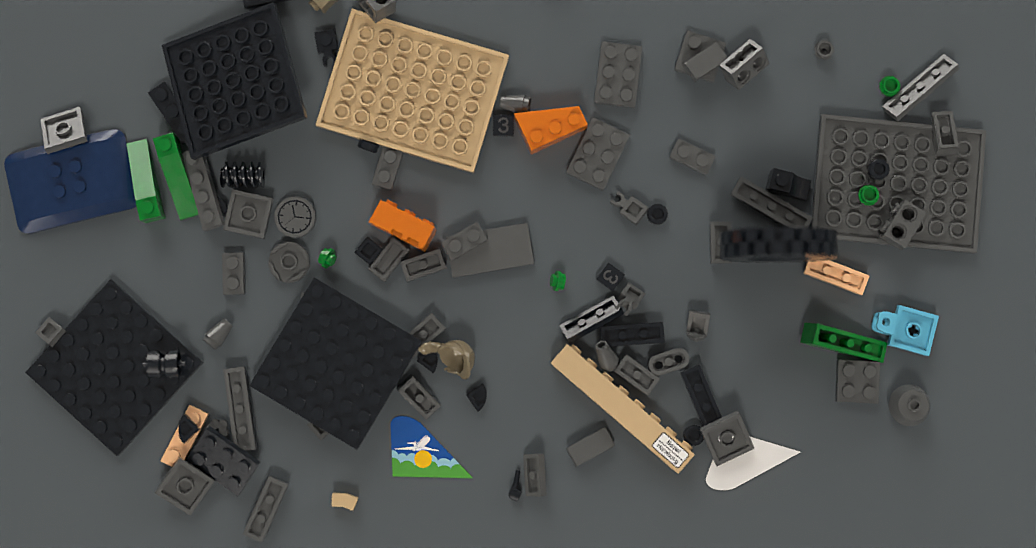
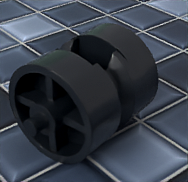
(167, 364)

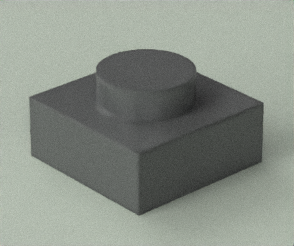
(50, 332)

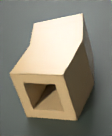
(344, 500)

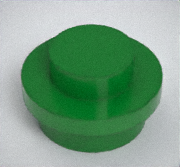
(889, 86)
(868, 195)
(327, 257)
(558, 281)

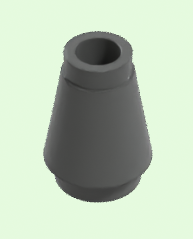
(516, 103)
(217, 334)
(606, 357)

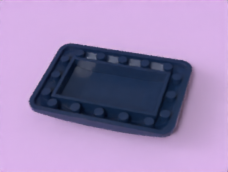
(71, 182)

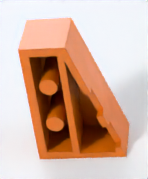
(549, 126)
(403, 225)

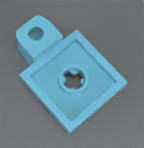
(897, 326)

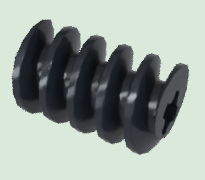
(242, 175)

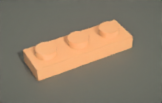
(837, 275)
(176, 447)

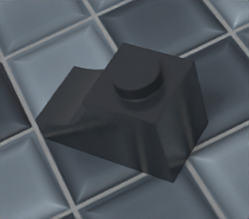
(788, 184)

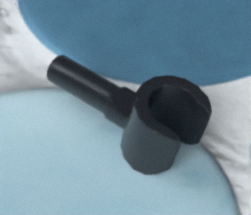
(514, 493)

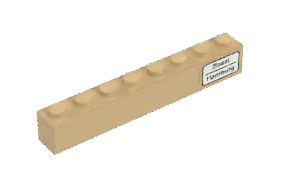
(622, 408)

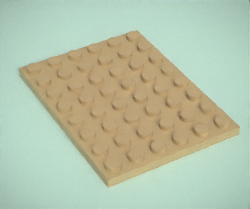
(412, 91)

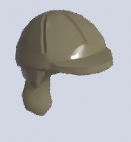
(454, 354)

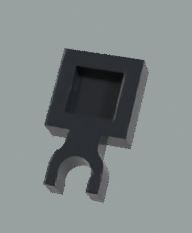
(326, 43)

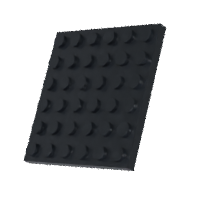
(234, 81)
(335, 363)
(100, 369)

